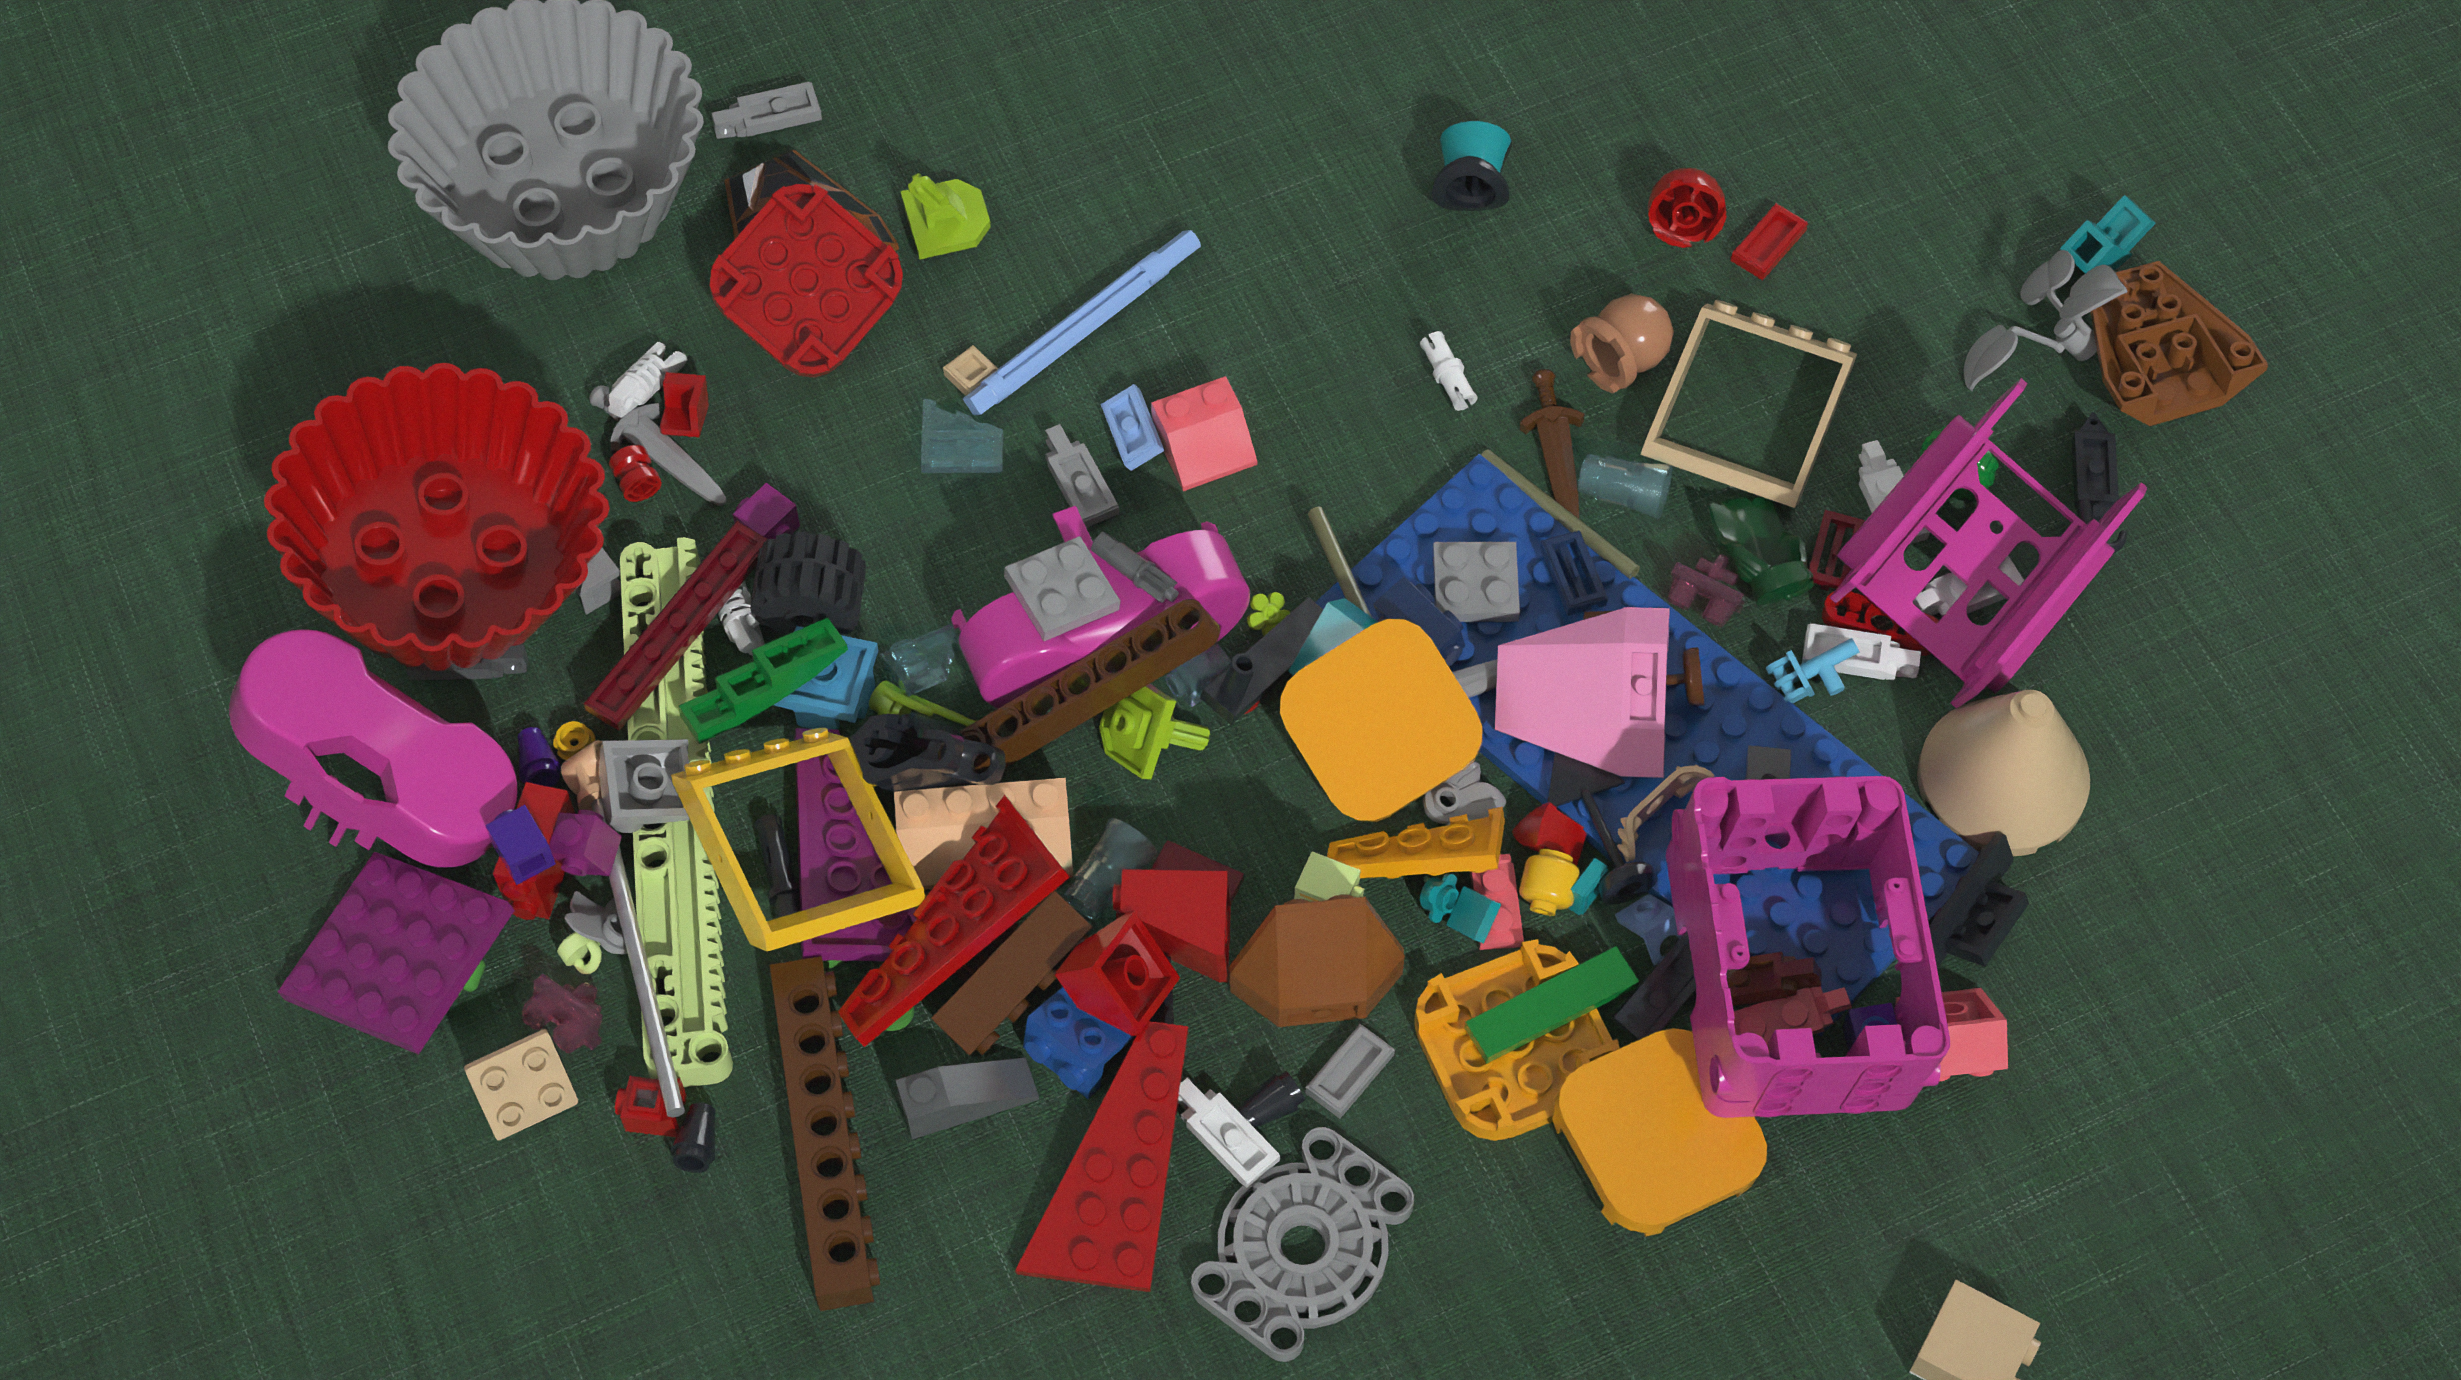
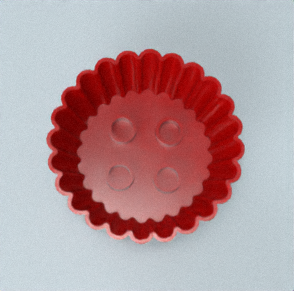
(437, 513)

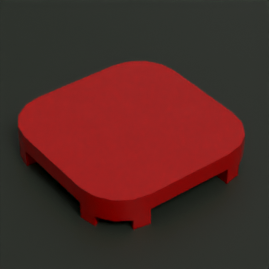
(806, 280)

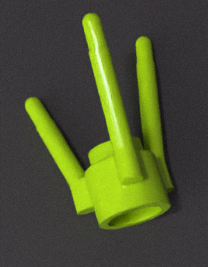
(891, 699)

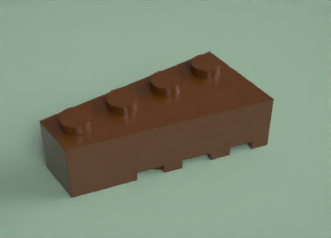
(1012, 974)

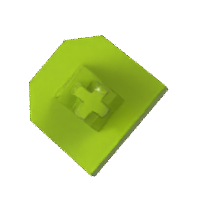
(944, 215)
(1144, 724)

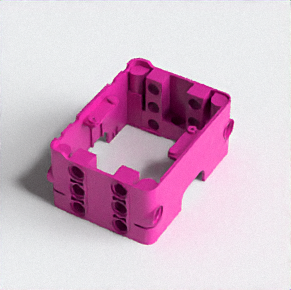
(1819, 828)

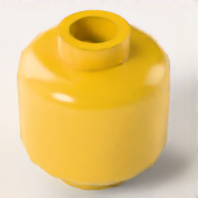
(1549, 881)

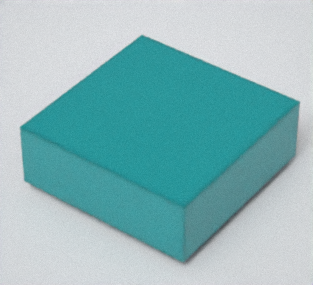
(1586, 887)
(1473, 914)

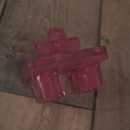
(1722, 598)
(569, 1009)

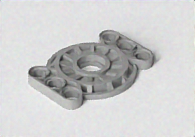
(1314, 1197)

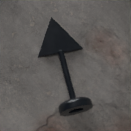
(1579, 780)

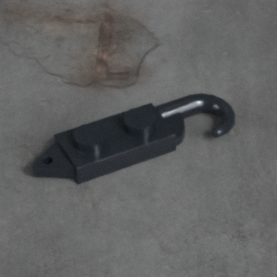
(2095, 473)

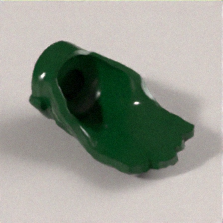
(1762, 549)

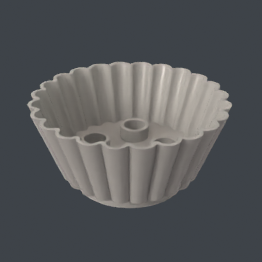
(548, 133)

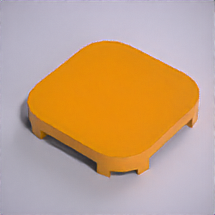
(1381, 720)
(1521, 1086)
(1649, 1137)

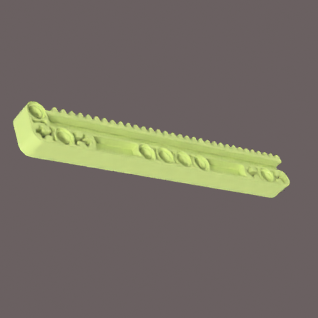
(680, 897)

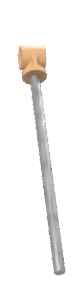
(582, 777)

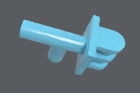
(1821, 664)

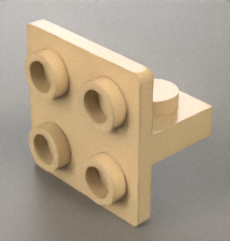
(521, 1084)

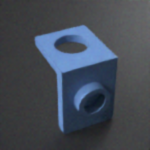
(1650, 920)

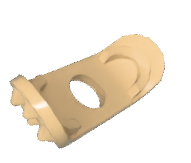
(1678, 783)

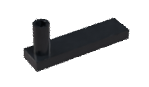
(1262, 666)

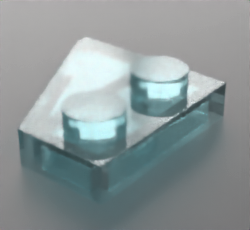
(958, 443)

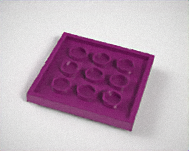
(396, 952)

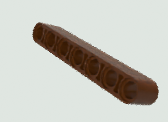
(1105, 683)

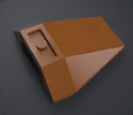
(2169, 348)
(1317, 962)

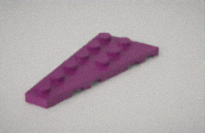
(838, 863)

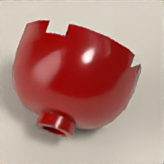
(1686, 207)

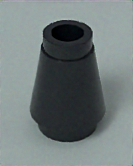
(1272, 1100)
(695, 1141)

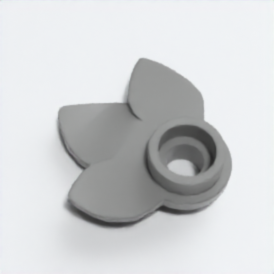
(1465, 795)
(597, 923)

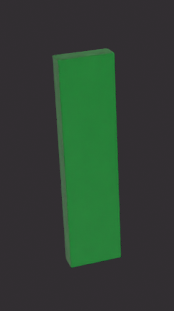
(1551, 1004)

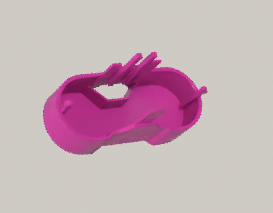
(1010, 654)
(315, 697)

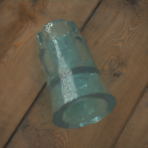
(1627, 483)
(1116, 849)

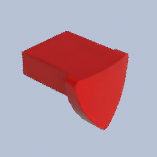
(1550, 830)

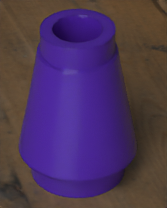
(537, 759)

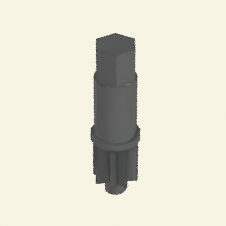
(1140, 571)

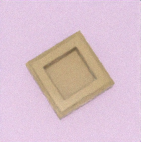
(969, 370)

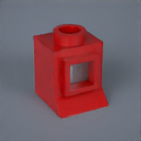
(644, 1108)

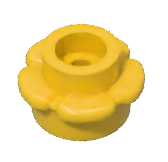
(572, 732)

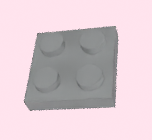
(1477, 580)
(1061, 588)

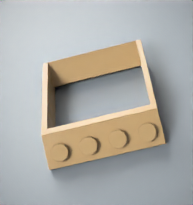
(1726, 471)

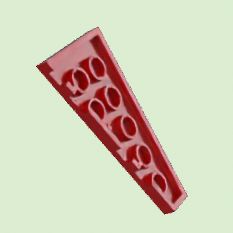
(961, 915)
(1112, 1196)

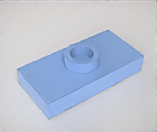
(1132, 427)

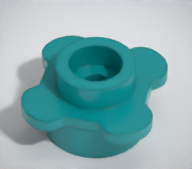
(1439, 896)

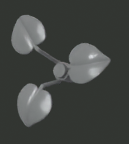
(2071, 332)

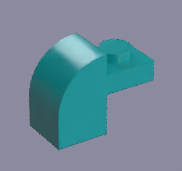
(2110, 238)

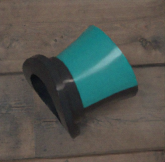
(1473, 167)

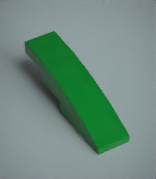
(774, 674)

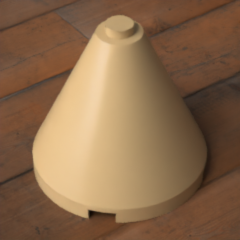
(2005, 770)

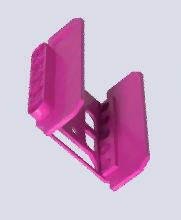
(2066, 563)

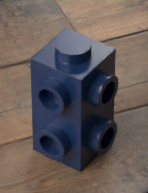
(1417, 606)

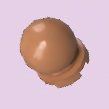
(1623, 340)

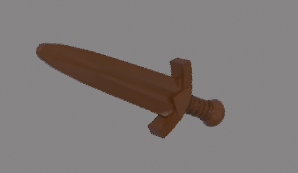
(1555, 440)

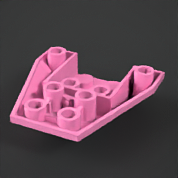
(1591, 690)

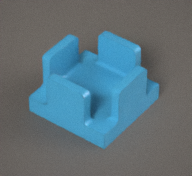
(838, 691)

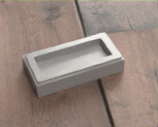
(1350, 1071)

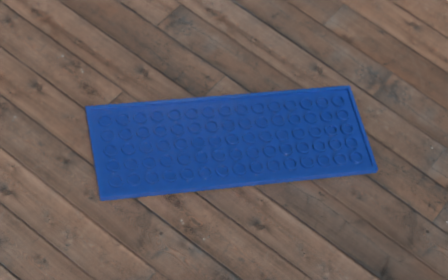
(1783, 909)

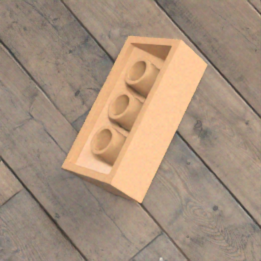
(940, 822)

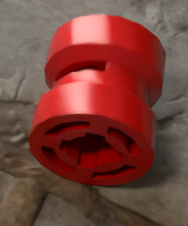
(634, 470)

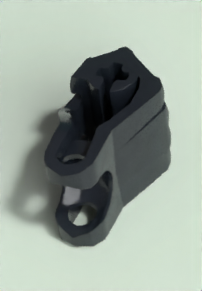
(921, 754)

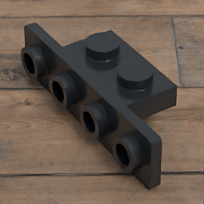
(1979, 909)

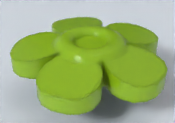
(1267, 613)

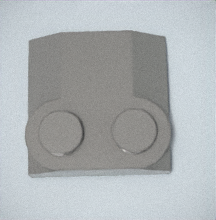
(639, 782)

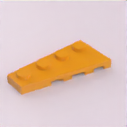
(1419, 850)

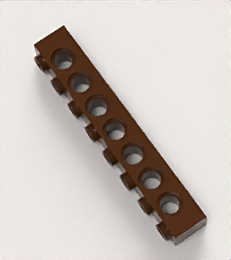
(834, 1282)

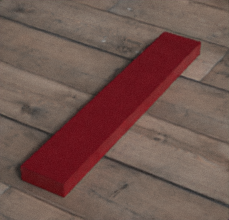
(676, 627)

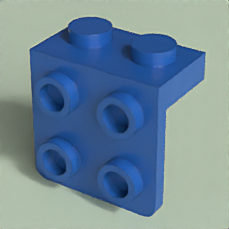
(1072, 1042)

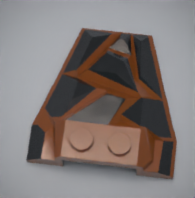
(754, 188)

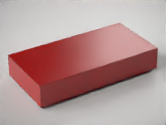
(1769, 241)

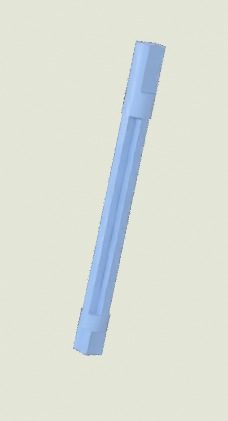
(1081, 323)

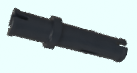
(783, 889)

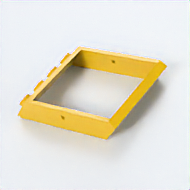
(902, 894)

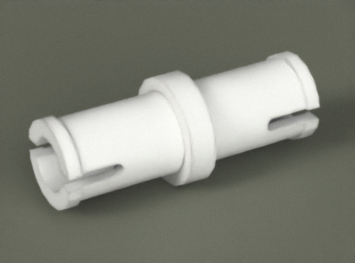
(1448, 370)

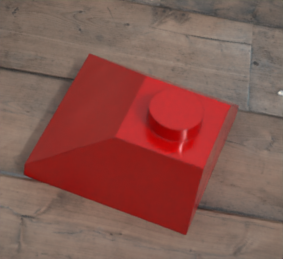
(1119, 975)

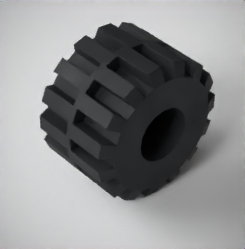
(807, 580)

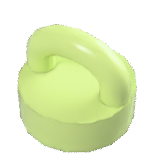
(576, 948)

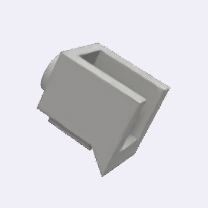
(600, 584)

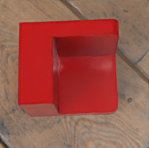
(684, 404)

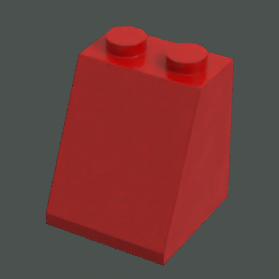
(1183, 913)

